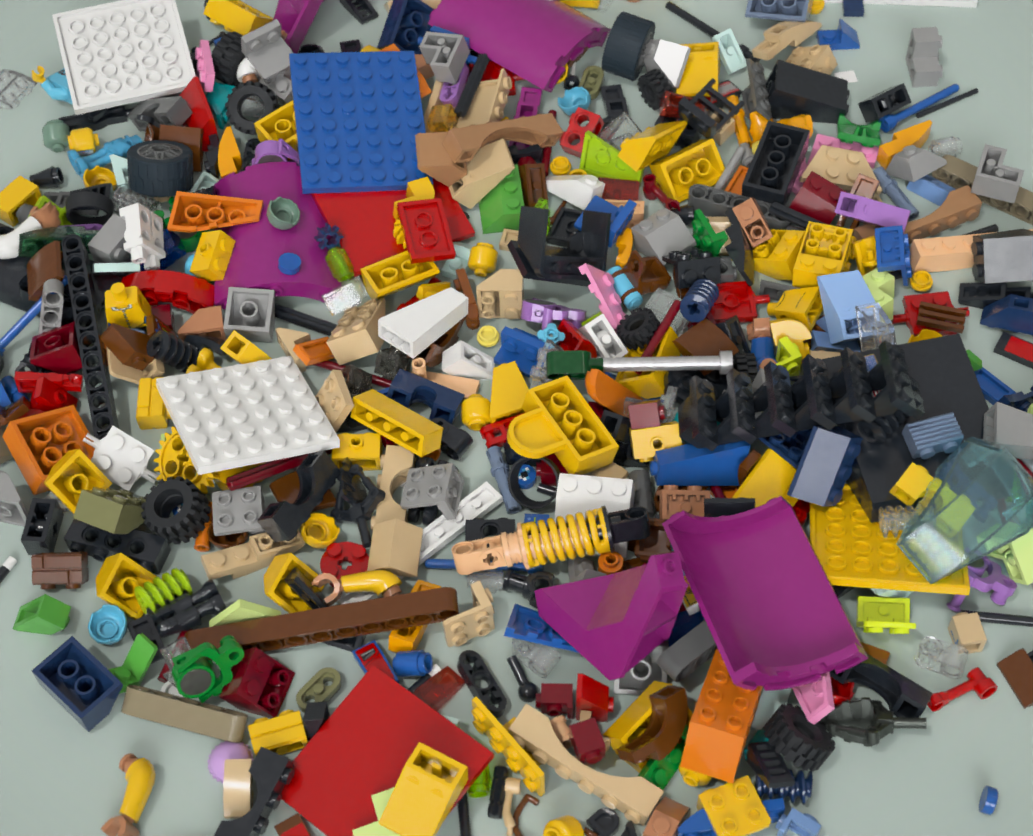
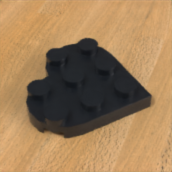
(681, 380)

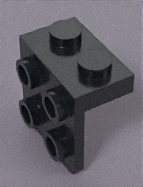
(694, 266)

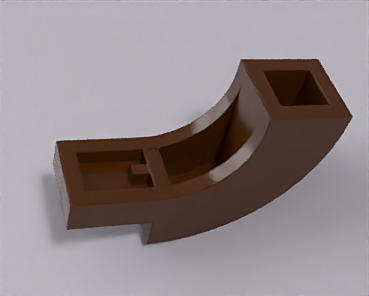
(433, 353)
(664, 729)

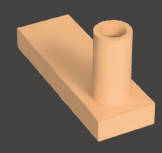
(460, 384)

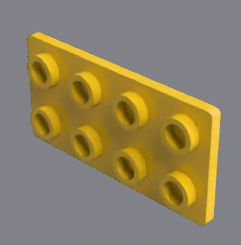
(503, 742)

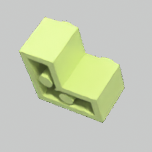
(882, 289)
(1018, 558)

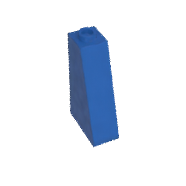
(699, 467)

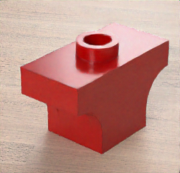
(49, 396)

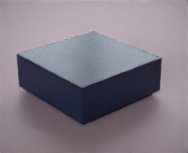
(853, 8)

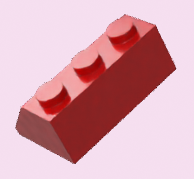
(201, 115)

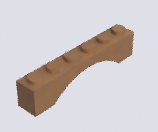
(532, 130)
(956, 209)

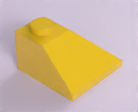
(72, 475)
(117, 583)
(279, 590)

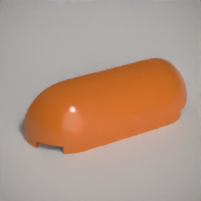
(607, 391)

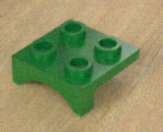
(867, 135)
(705, 235)

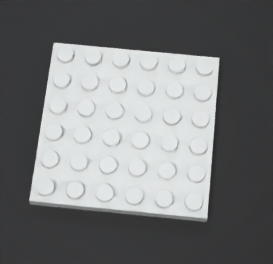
(123, 53)
(246, 414)

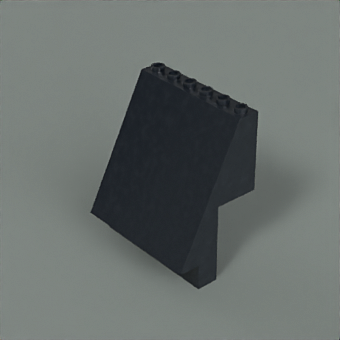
(946, 387)

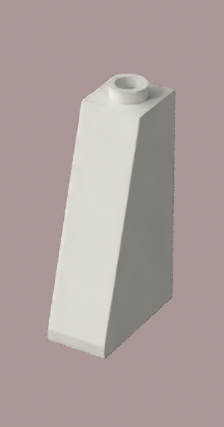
(423, 322)

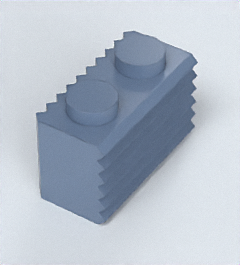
(933, 435)

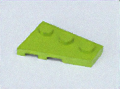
(602, 160)

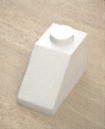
(467, 362)

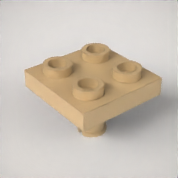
(335, 399)

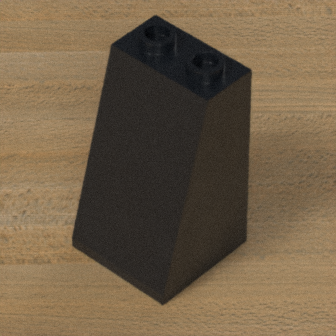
(801, 91)

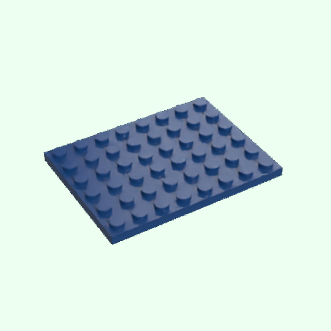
(356, 120)

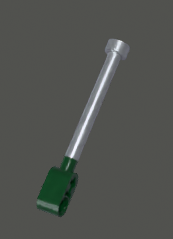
(578, 362)

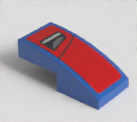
(370, 655)

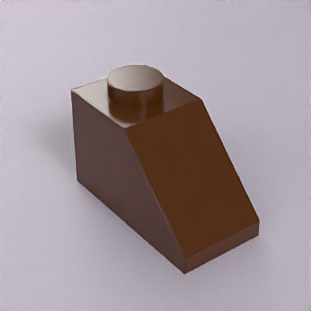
(127, 346)

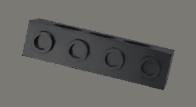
(153, 547)

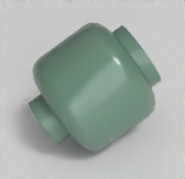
(55, 135)

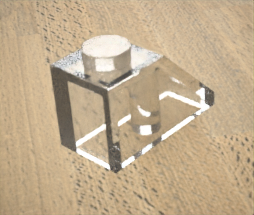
(874, 326)

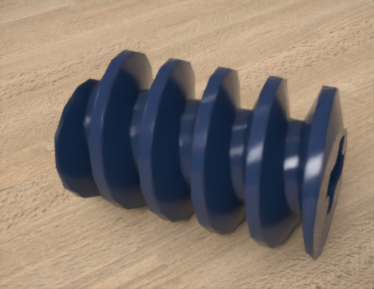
(699, 300)
(802, 788)

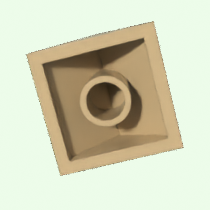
(396, 548)

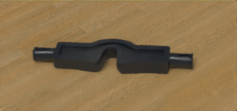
(117, 115)

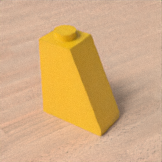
(507, 392)

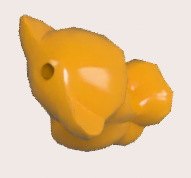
(759, 123)

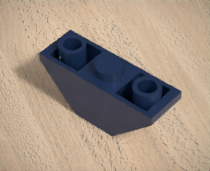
(1010, 313)

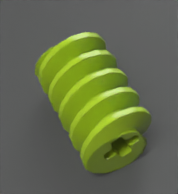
(162, 589)

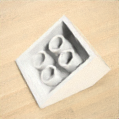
(586, 493)

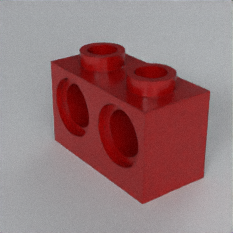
(576, 131)

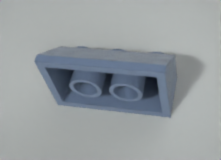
(780, 9)

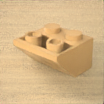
(501, 295)

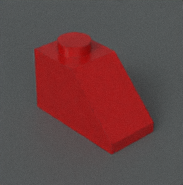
(593, 697)

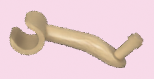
(512, 786)

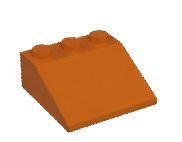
(43, 440)

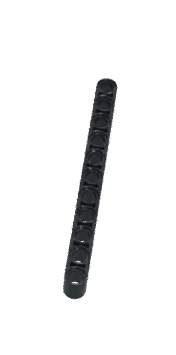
(89, 335)

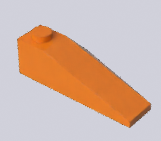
(204, 212)

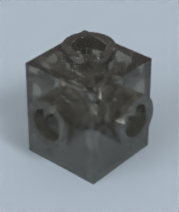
(385, 362)
(357, 380)

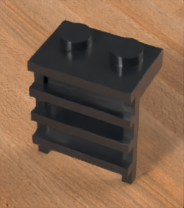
(700, 120)

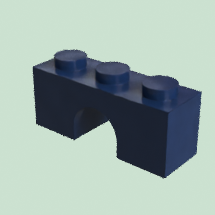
(411, 389)

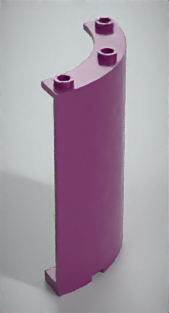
(523, 35)
(261, 244)
(765, 596)

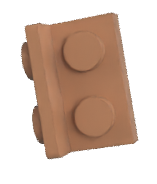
(677, 500)

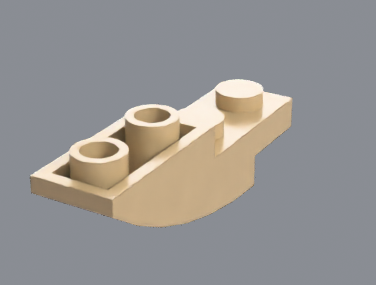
(782, 35)
(248, 557)

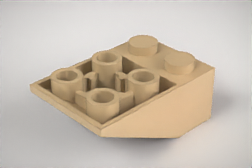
(484, 172)
(357, 332)

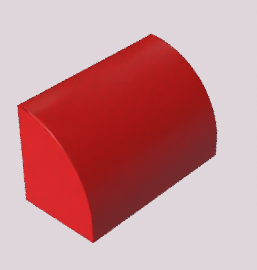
(575, 339)

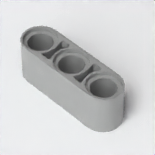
(51, 303)

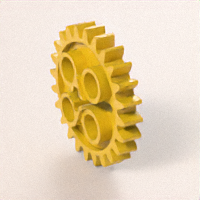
(174, 456)

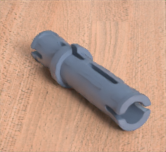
(890, 187)
(500, 471)

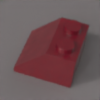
(817, 198)
(57, 350)

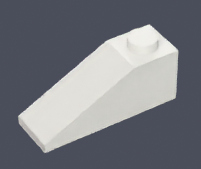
(575, 188)

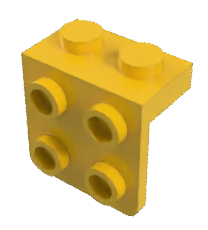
(734, 808)

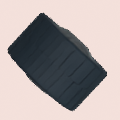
(626, 45)
(160, 168)

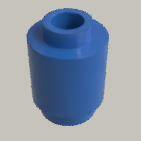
(412, 663)

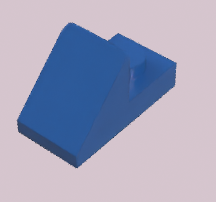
(843, 38)

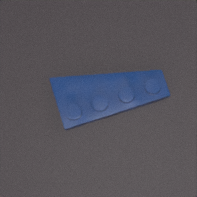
(529, 626)

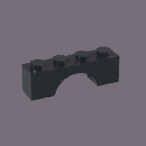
(315, 476)
(901, 694)
(271, 775)

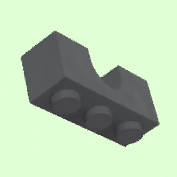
(166, 110)

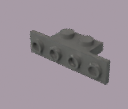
(756, 93)

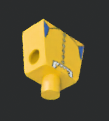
(126, 306)

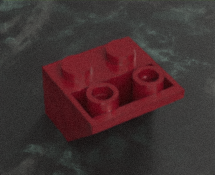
(258, 684)

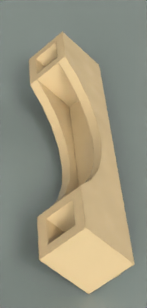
(629, 795)

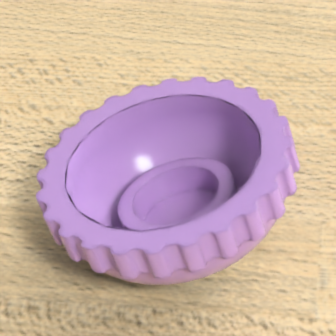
(224, 751)

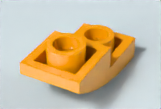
(624, 245)

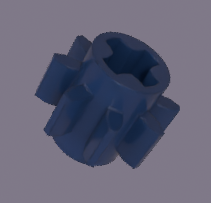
(324, 232)

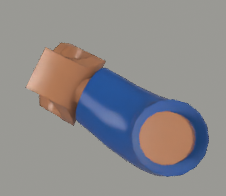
(762, 341)

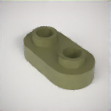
(592, 80)
(316, 689)

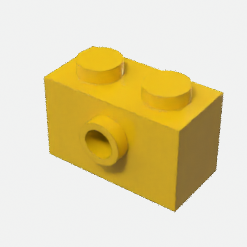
(212, 255)
(652, 439)
(360, 449)

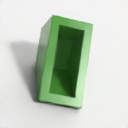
(42, 616)

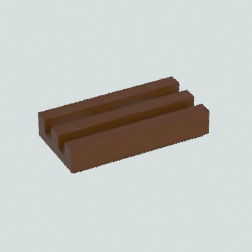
(941, 314)

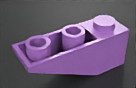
(871, 211)

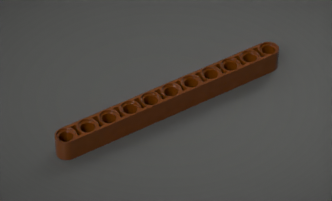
(335, 621)

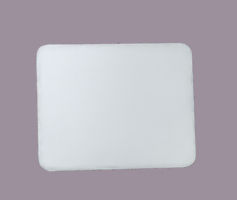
(847, 75)

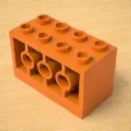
(719, 724)

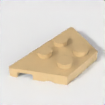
(839, 167)

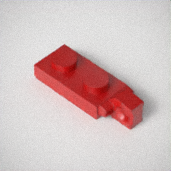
(27, 381)

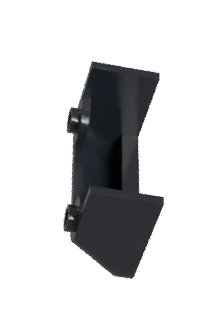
(583, 247)

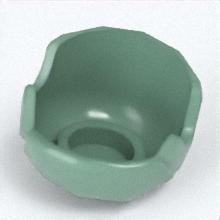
(283, 213)

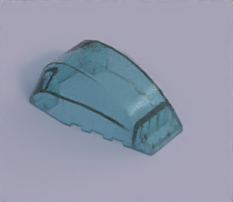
(969, 509)

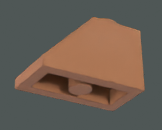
(204, 322)
(666, 818)

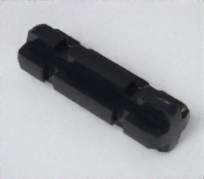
(497, 792)

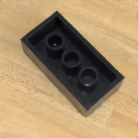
(776, 163)

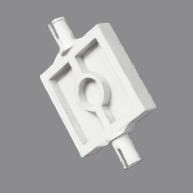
(121, 458)

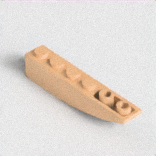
(942, 253)

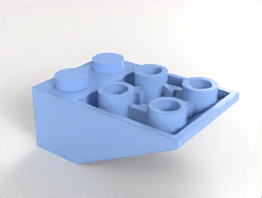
(839, 297)

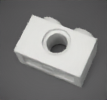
(603, 337)

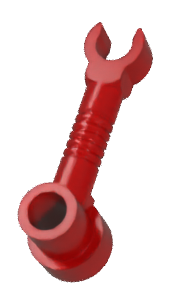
(977, 682)

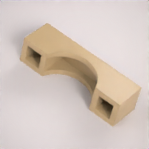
(395, 468)

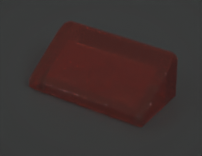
(620, 189)

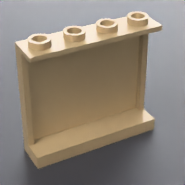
(486, 104)

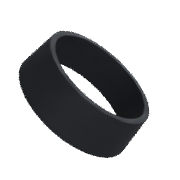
(88, 199)
(516, 491)

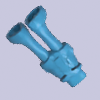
(101, 157)

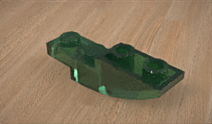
(33, 241)

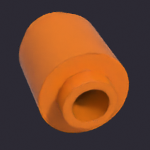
(610, 563)

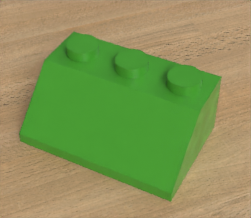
(502, 205)

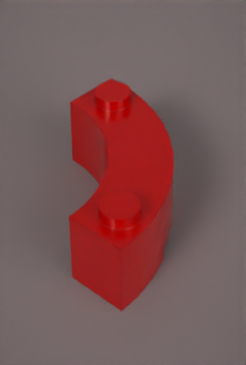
(174, 287)

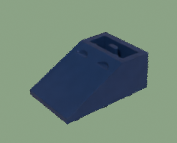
(789, 447)

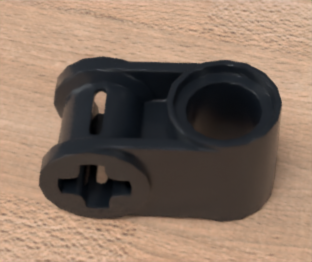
(454, 440)

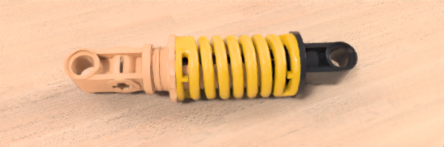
(538, 543)

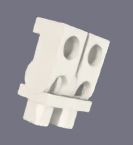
(143, 236)

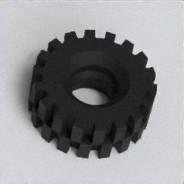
(798, 739)

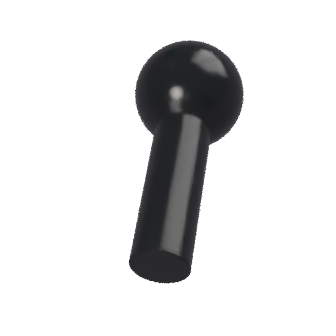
(527, 690)

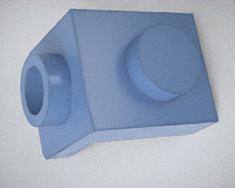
(798, 823)

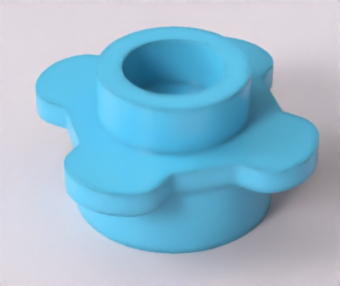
(551, 329)

